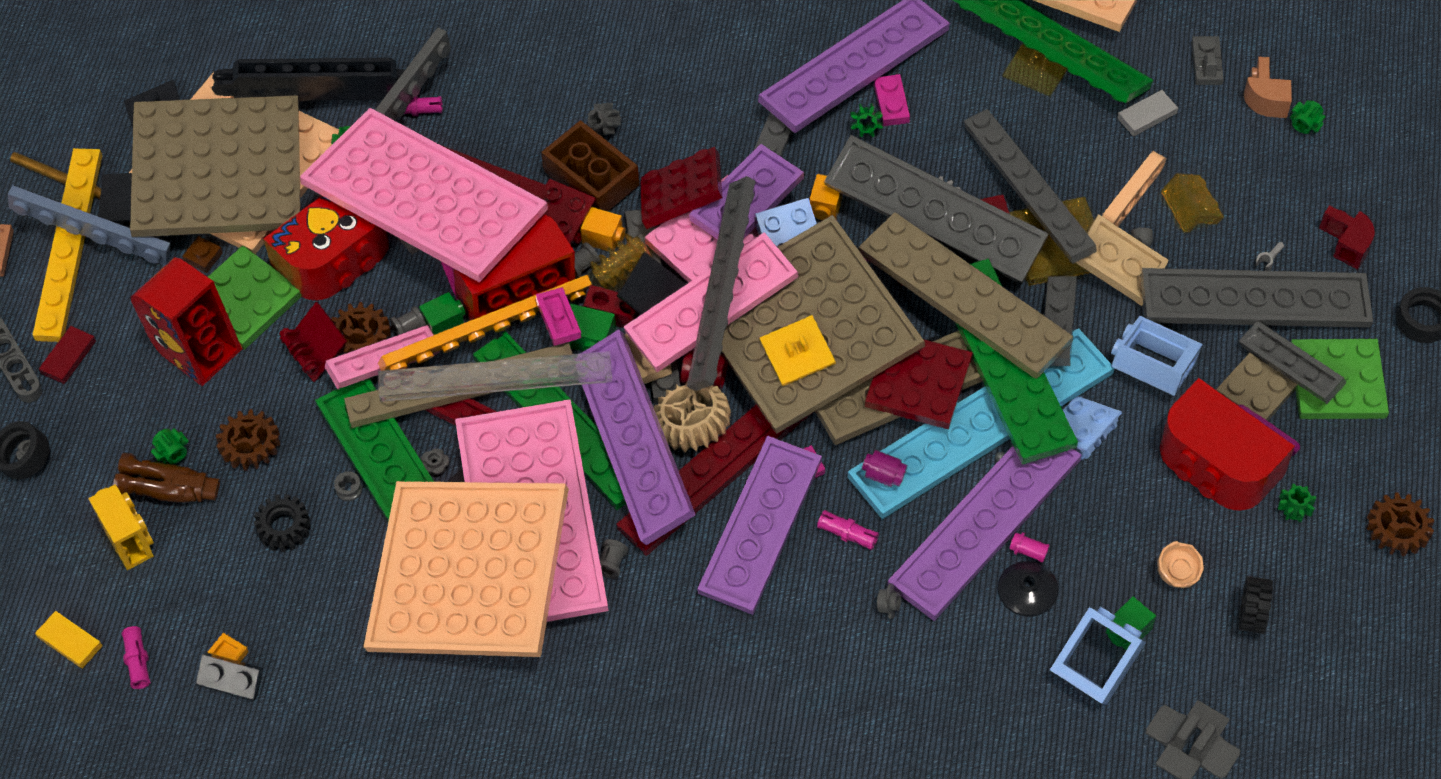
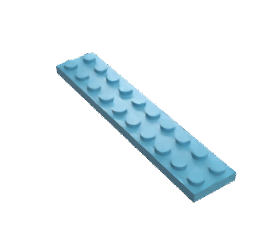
(974, 431)

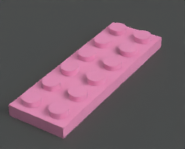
(673, 324)

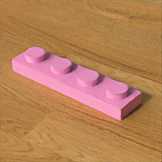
(364, 362)

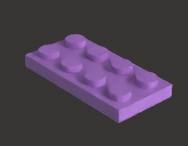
(773, 182)

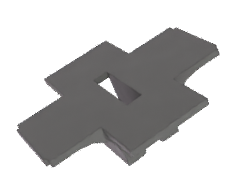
(1209, 749)

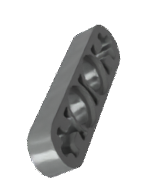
(13, 356)

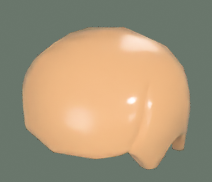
(1180, 565)

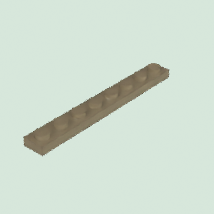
(368, 409)

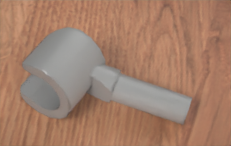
(1269, 257)

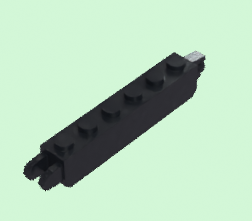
(309, 78)

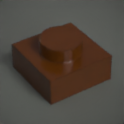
(202, 254)

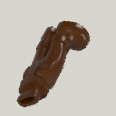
(179, 483)

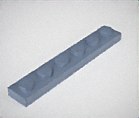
(88, 225)

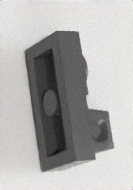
(1207, 60)

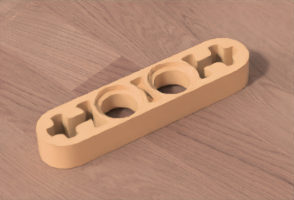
(1134, 189)

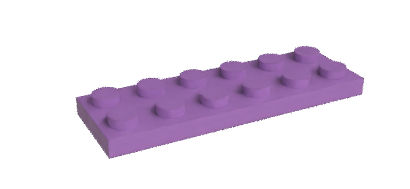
(759, 525)

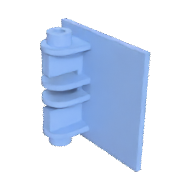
(786, 221)
(1090, 423)

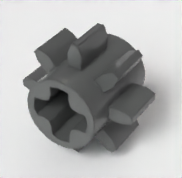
(604, 119)

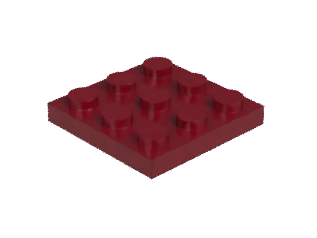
(681, 187)
(922, 385)

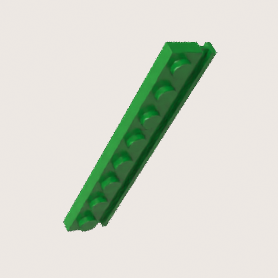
(593, 453)

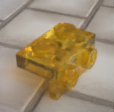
(1191, 201)

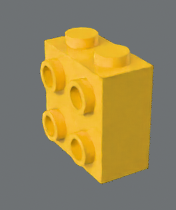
(123, 526)

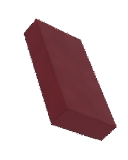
(67, 355)

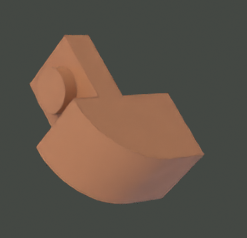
(1267, 95)

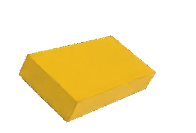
(68, 639)

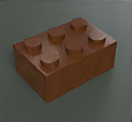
(591, 166)

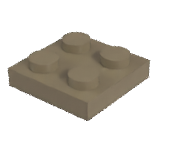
(1257, 387)

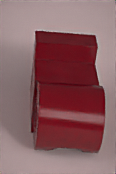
(607, 301)

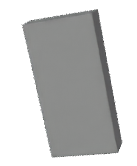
(1147, 113)

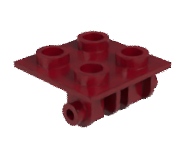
(567, 208)
(313, 341)

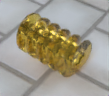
(619, 261)

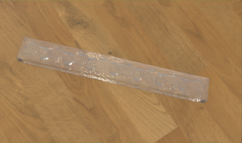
(494, 376)

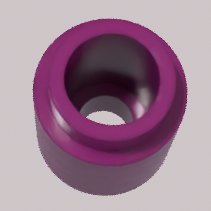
(884, 468)

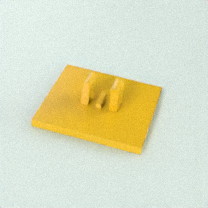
(797, 350)

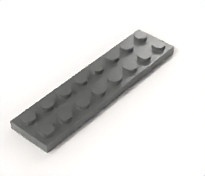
(936, 209)
(1256, 296)

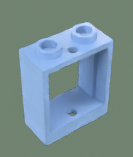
(1162, 341)
(1128, 632)

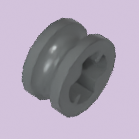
(340, 484)

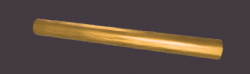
(44, 170)

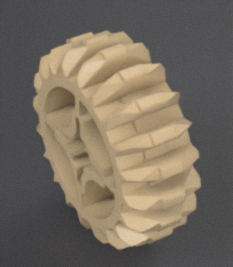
(693, 416)

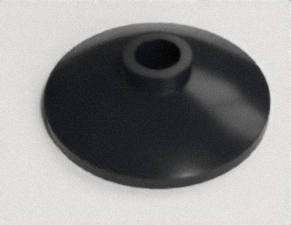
(1024, 599)

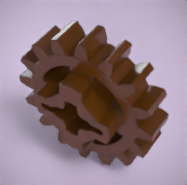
(361, 326)
(248, 439)
(1400, 524)

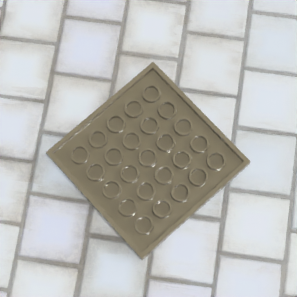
(214, 165)
(852, 311)

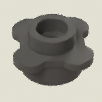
(888, 601)

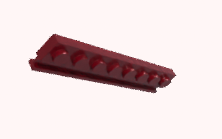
(716, 467)

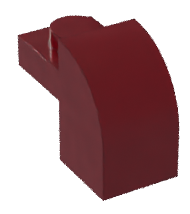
(1354, 235)

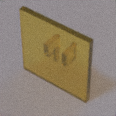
(1034, 71)

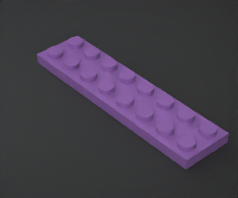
(853, 63)
(637, 444)
(978, 529)

